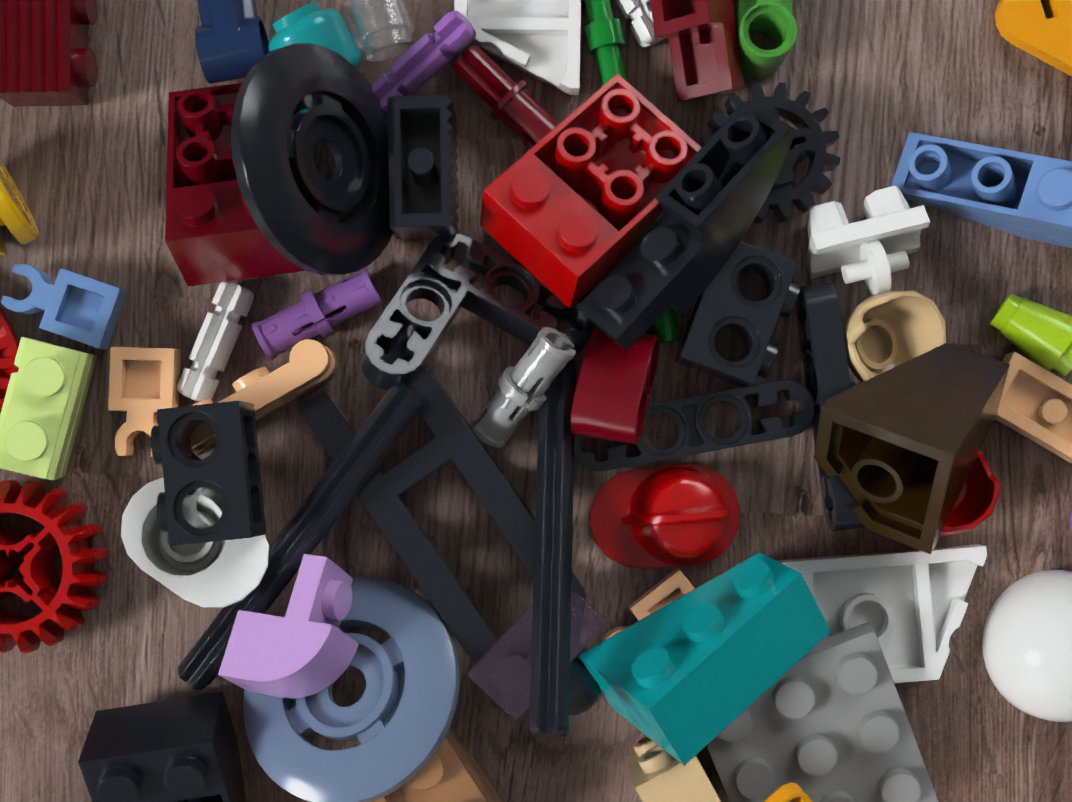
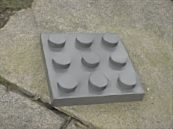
(828, 728)

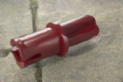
(508, 100)

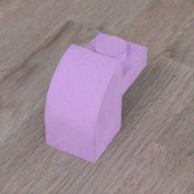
(298, 651)

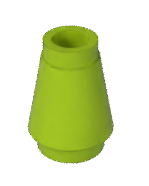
(1037, 332)

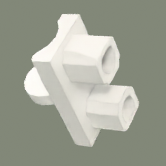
(867, 247)

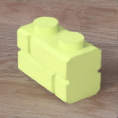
(43, 408)

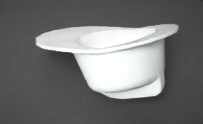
(200, 573)

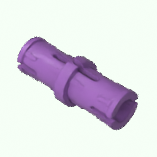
(317, 313)

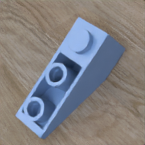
(990, 186)

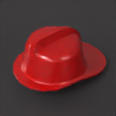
(665, 516)

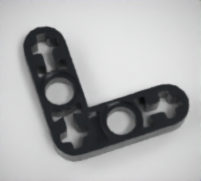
(455, 291)

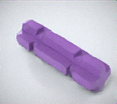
(425, 58)

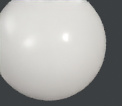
(1031, 645)

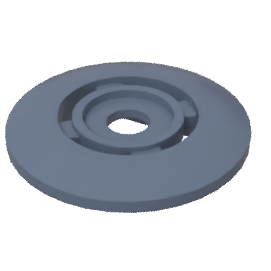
(397, 719)

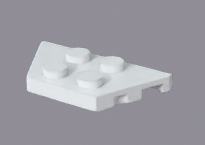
(531, 36)
(904, 595)

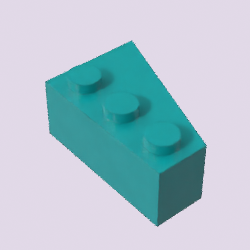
(708, 654)

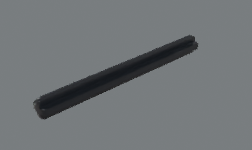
(309, 524)
(553, 561)

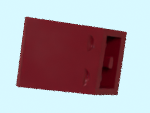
(205, 210)

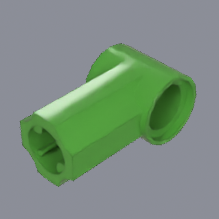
(767, 17)

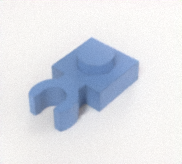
(72, 306)

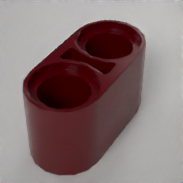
(614, 388)

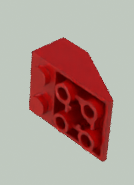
(587, 189)

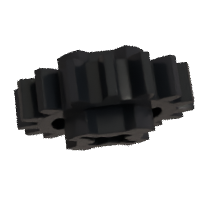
(808, 142)

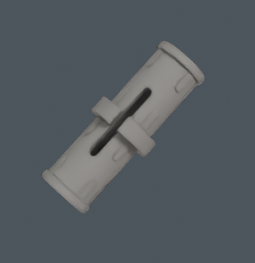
(523, 387)

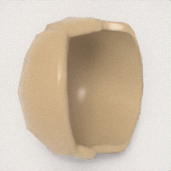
(891, 331)

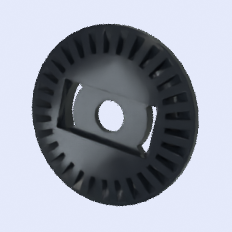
(277, 166)

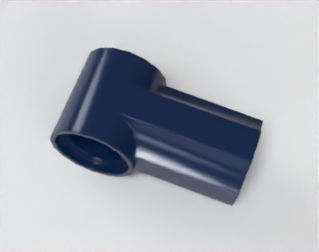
(229, 39)

